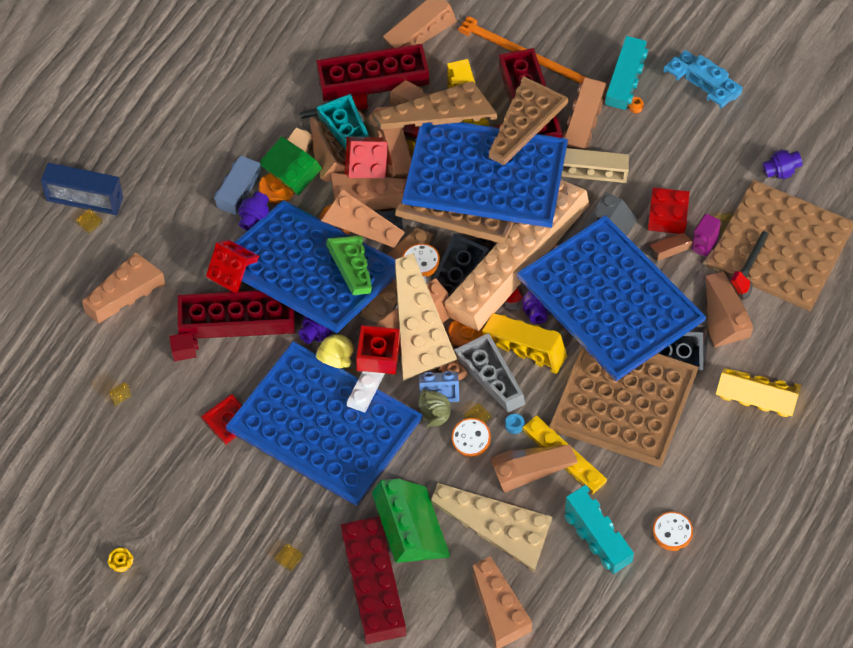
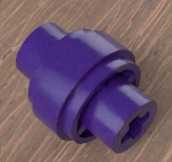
(782, 164)
(253, 210)
(534, 308)
(313, 331)

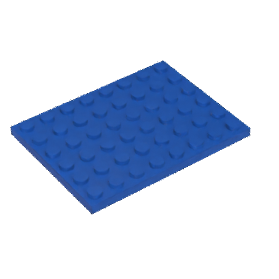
(457, 176)
(300, 270)
(611, 297)
(305, 423)

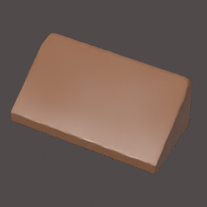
(671, 246)

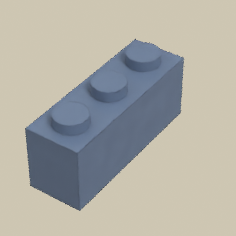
(237, 184)

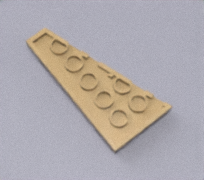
(421, 329)
(501, 524)

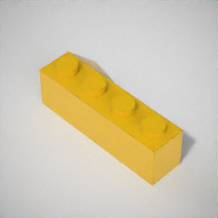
(758, 392)

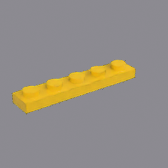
(582, 471)

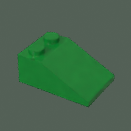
(290, 165)

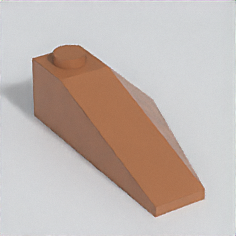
(326, 150)
(439, 296)
(725, 312)
(524, 466)

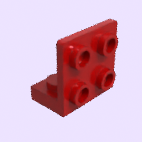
(229, 264)

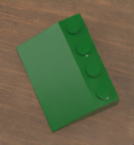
(409, 521)

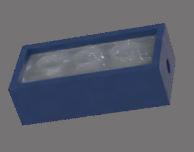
(82, 188)

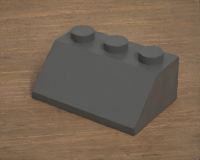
(615, 210)

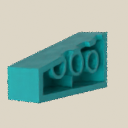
(626, 73)
(342, 119)
(597, 530)

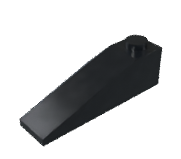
(458, 262)
(689, 348)

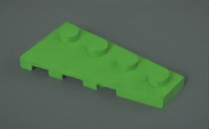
(351, 261)

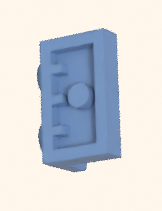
(444, 383)

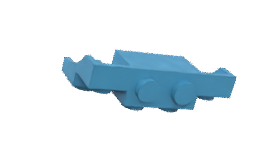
(706, 76)

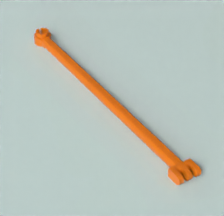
(470, 25)

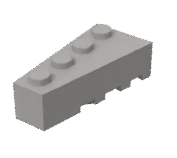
(488, 367)

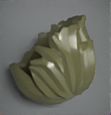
(434, 407)

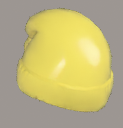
(336, 351)

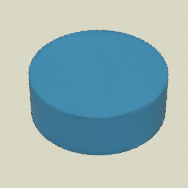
(514, 423)

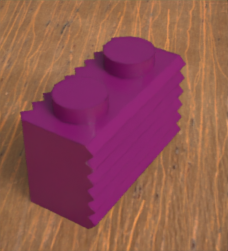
(706, 235)

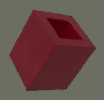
(183, 346)

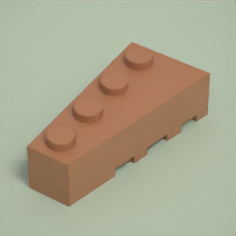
(421, 24)
(373, 192)
(122, 288)
(500, 605)

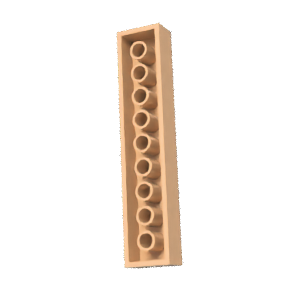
(496, 274)

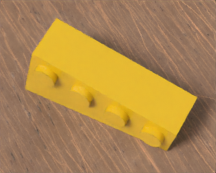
(460, 73)
(527, 341)

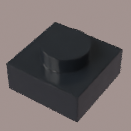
(390, 216)

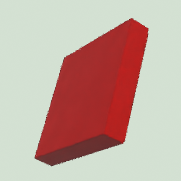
(220, 416)

